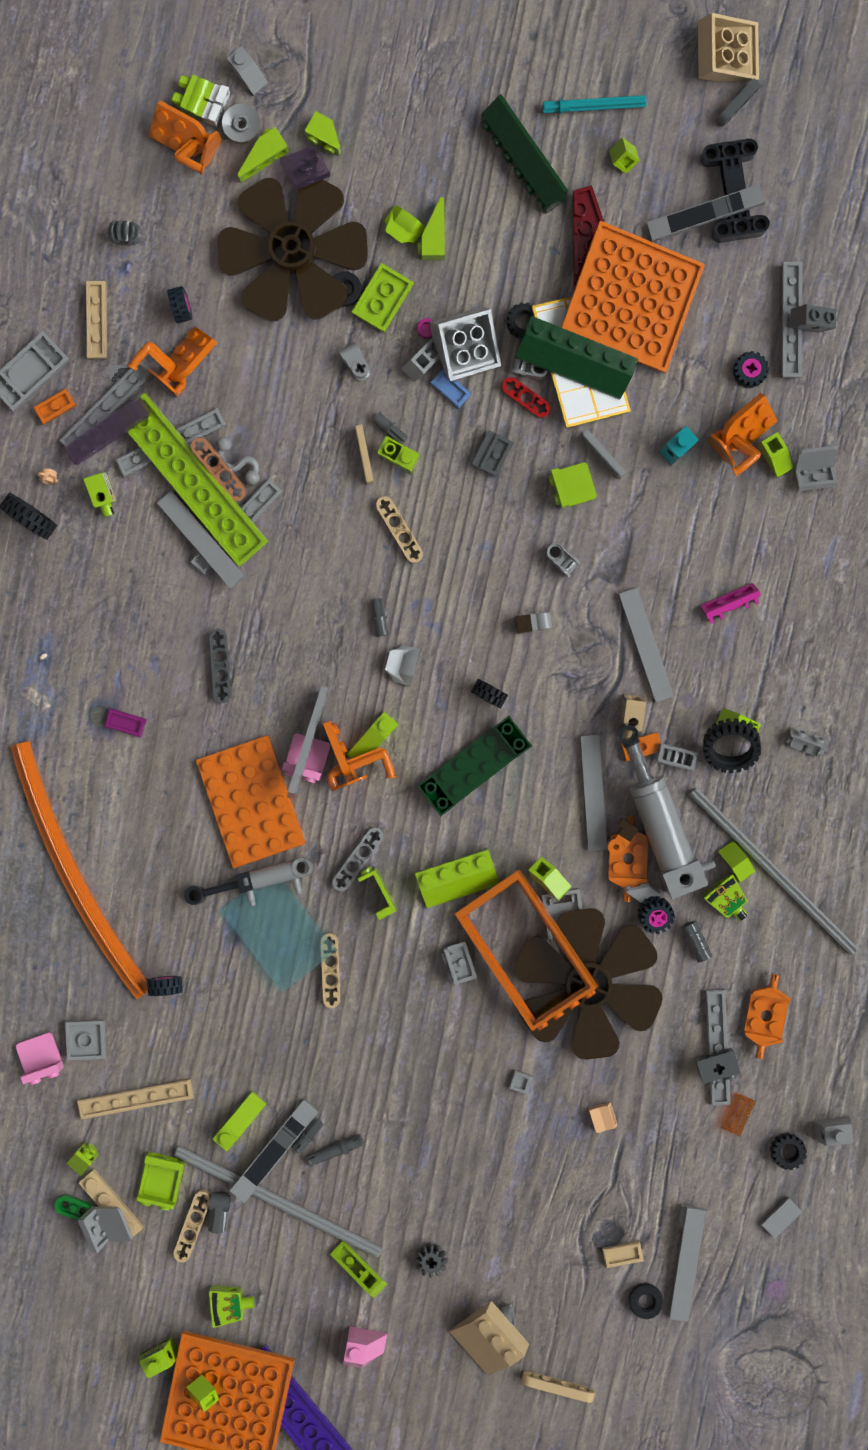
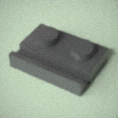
(492, 453)

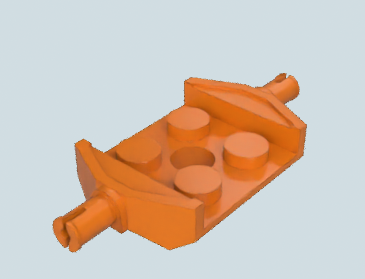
(634, 872)
(768, 1031)

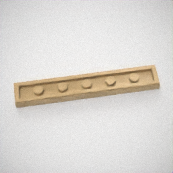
(135, 1099)

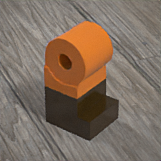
(622, 839)

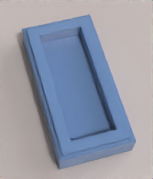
(451, 390)

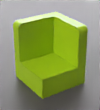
(624, 155)
(202, 1393)

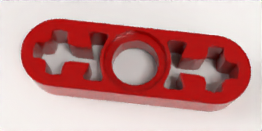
(525, 389)

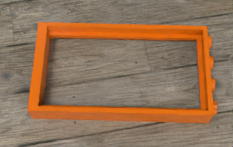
(557, 1011)

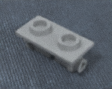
(815, 744)

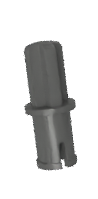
(390, 428)
(379, 617)
(308, 1135)

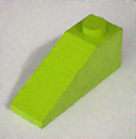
(266, 150)
(433, 237)
(374, 736)
(239, 1121)
(359, 1269)

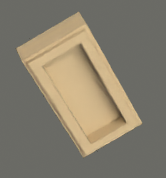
(622, 1254)

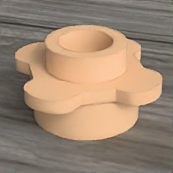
(48, 476)

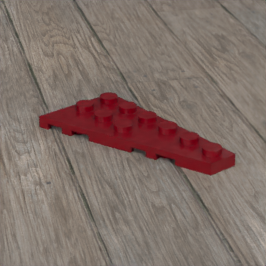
(585, 220)

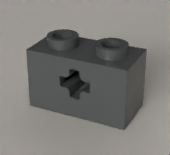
(813, 318)
(707, 1063)

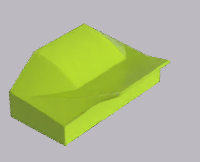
(403, 226)

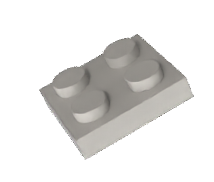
(85, 1040)

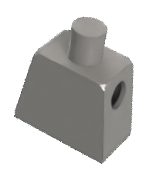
(835, 1131)

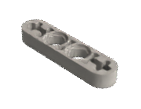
(355, 857)

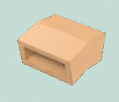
(603, 1117)

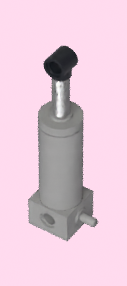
(663, 825)

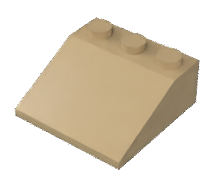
(727, 48)
(490, 1339)

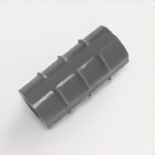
(696, 941)

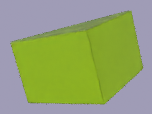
(736, 861)

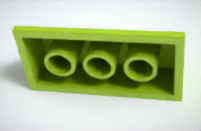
(457, 878)

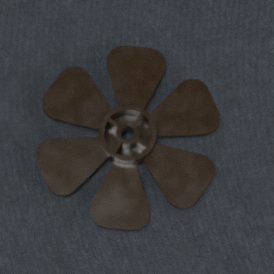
(318, 289)
(627, 954)

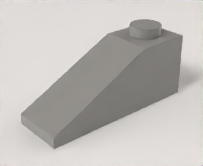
(421, 361)

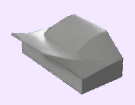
(402, 664)

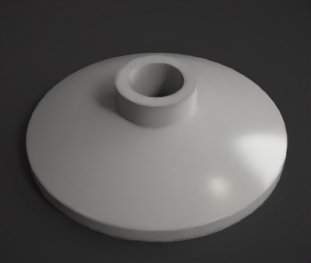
(241, 114)

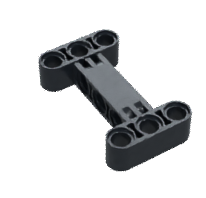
(733, 181)

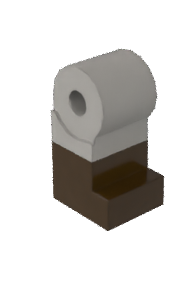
(533, 622)

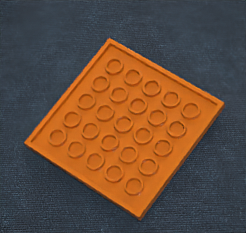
(633, 296)
(250, 1393)

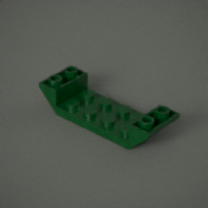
(474, 765)

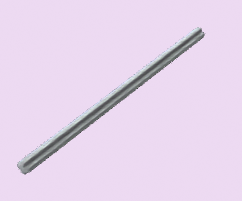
(773, 871)
(281, 1203)

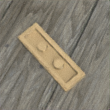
(364, 454)

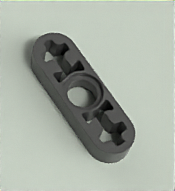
(742, 98)

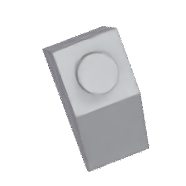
(247, 71)

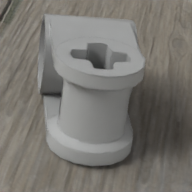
(353, 360)
(526, 370)
(563, 560)

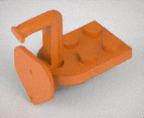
(184, 136)
(180, 363)
(742, 431)
(348, 767)

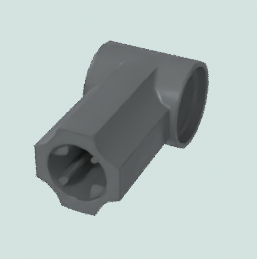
(219, 1207)

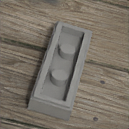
(603, 454)

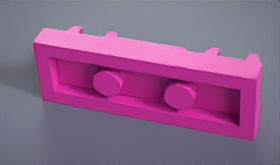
(730, 601)

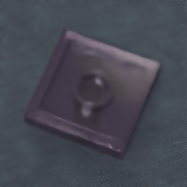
(304, 167)

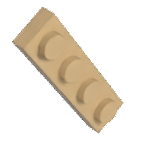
(96, 319)
(106, 1197)

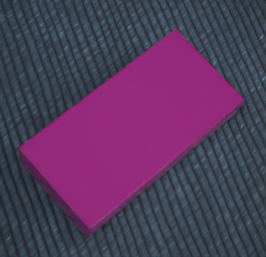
(125, 722)

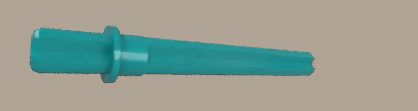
(594, 104)

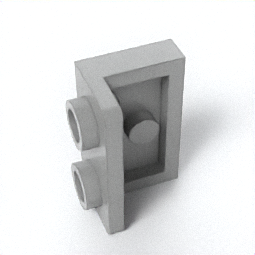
(459, 962)

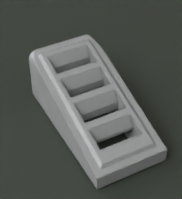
(692, 760)

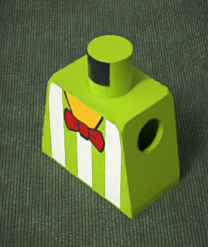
(97, 484)

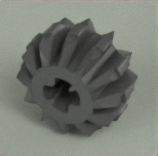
(124, 233)
(438, 1257)

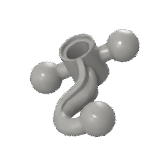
(252, 476)

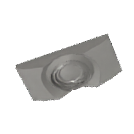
(30, 370)

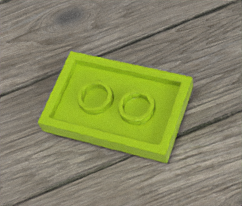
(382, 298)

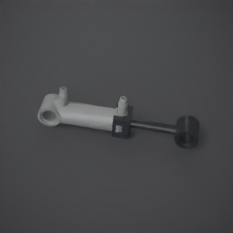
(255, 880)

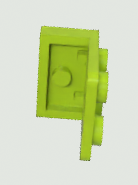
(572, 485)

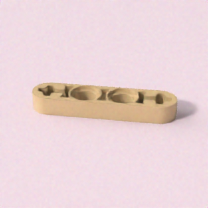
(397, 531)
(331, 970)
(192, 1225)
(558, 1386)

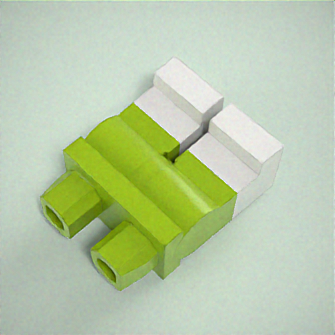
(202, 99)

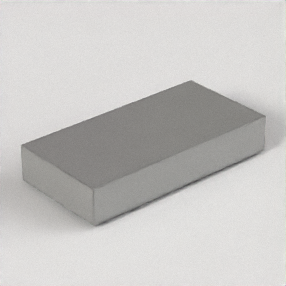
(781, 1217)

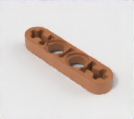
(221, 466)

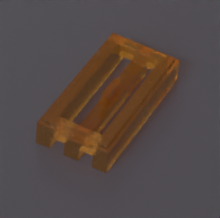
(745, 1117)

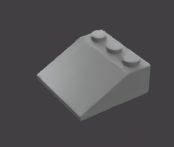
(466, 343)

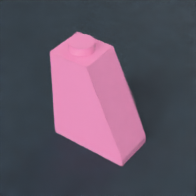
(363, 1346)

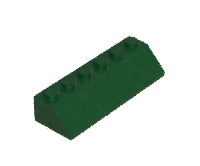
(523, 154)
(575, 357)

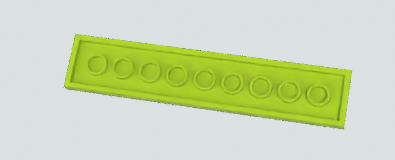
(197, 486)

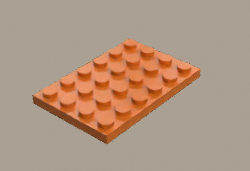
(250, 801)

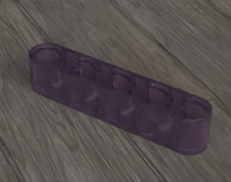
(108, 431)

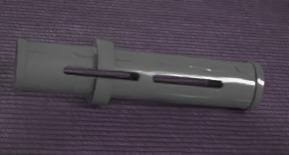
(335, 1150)

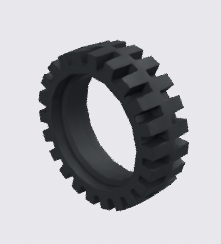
(28, 516)
(732, 728)

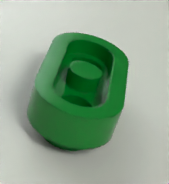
(74, 1209)

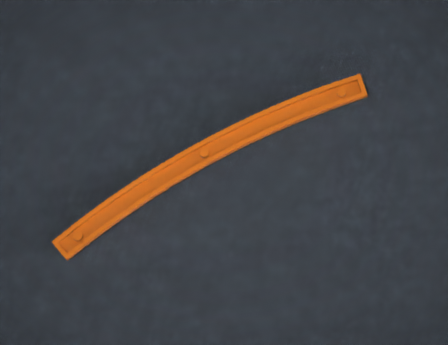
(70, 873)

